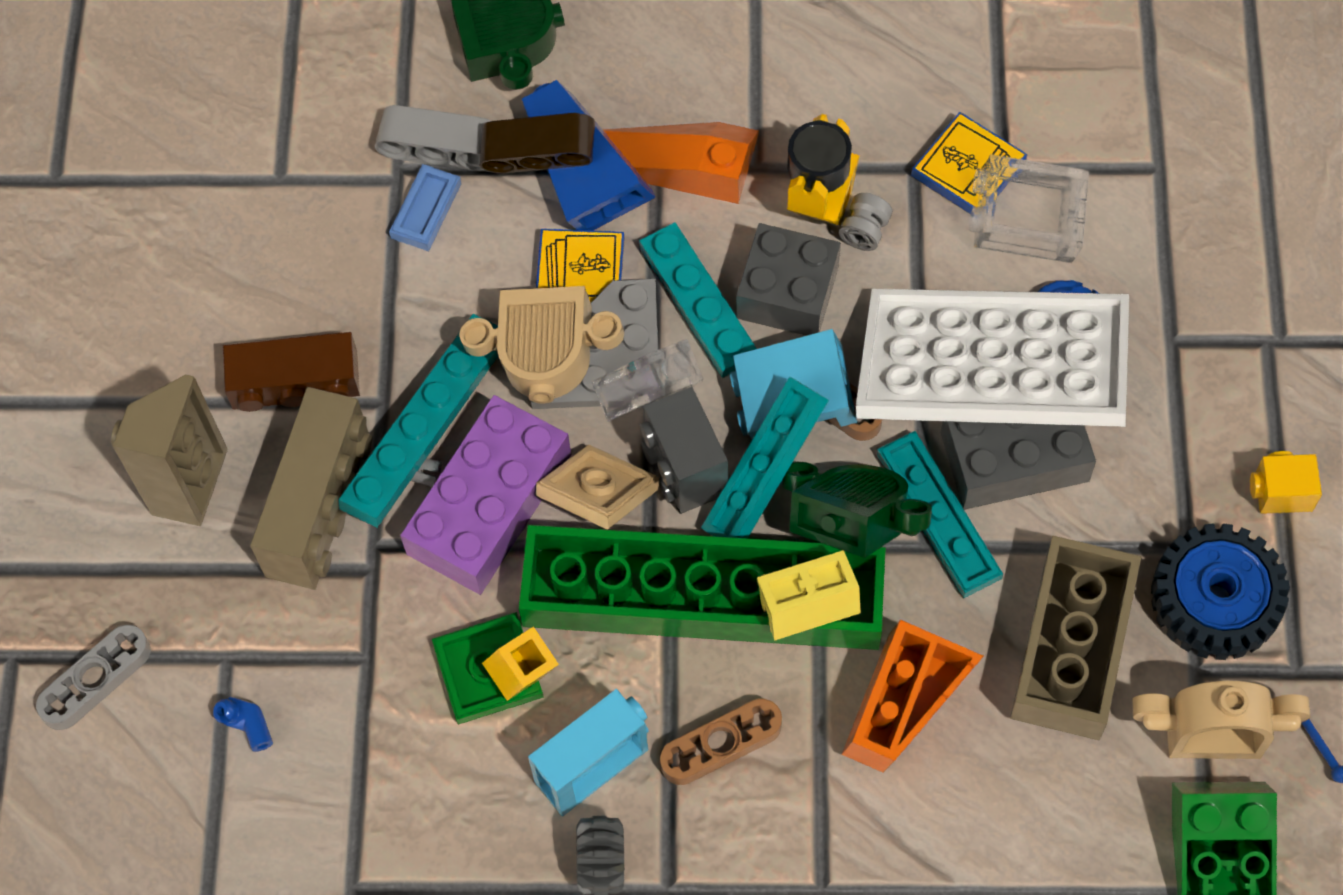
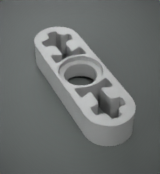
(94, 658)

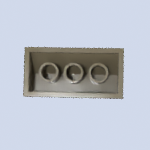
(172, 450)

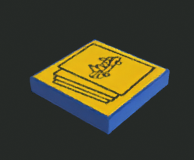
(955, 156)
(580, 259)

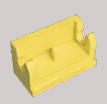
(809, 595)

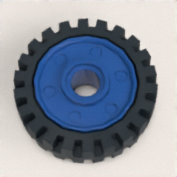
(1208, 621)

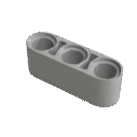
(431, 137)

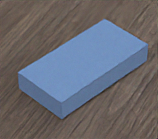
(425, 207)

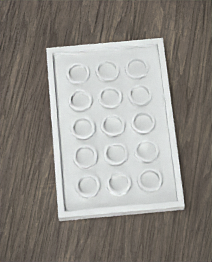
(995, 357)

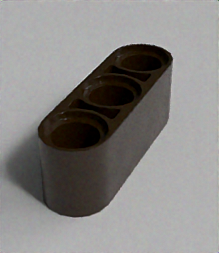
(537, 143)

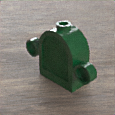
(506, 37)
(853, 506)

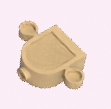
(544, 338)
(1221, 719)

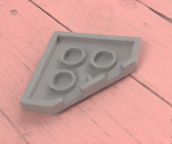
(637, 308)

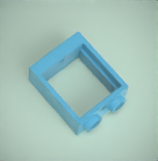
(590, 751)

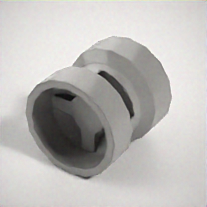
(867, 218)

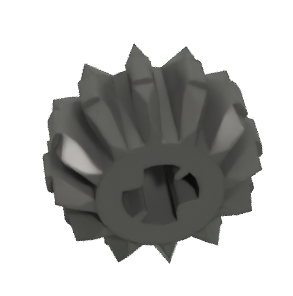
(600, 855)

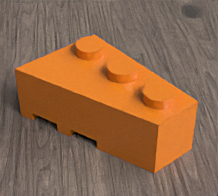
(905, 691)

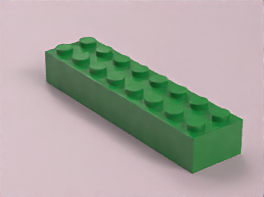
(679, 586)

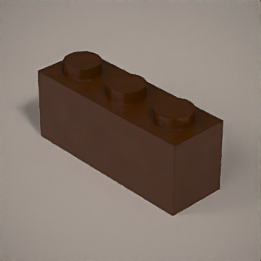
(284, 368)

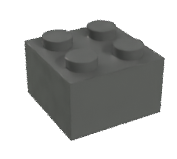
(788, 280)
(684, 449)

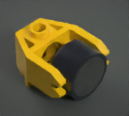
(821, 170)

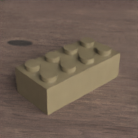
(304, 497)
(1076, 638)

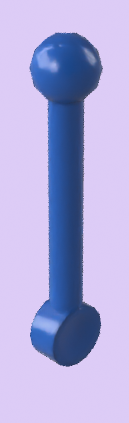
(1337, 770)

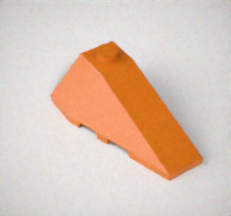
(690, 157)

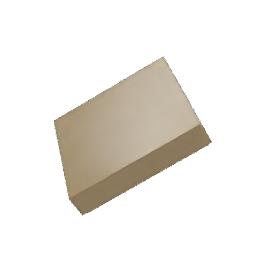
(597, 486)

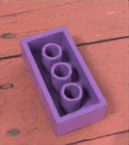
(485, 495)

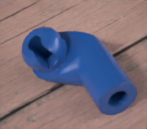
(245, 717)

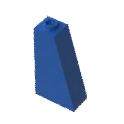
(596, 191)

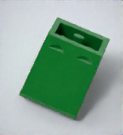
(1225, 838)

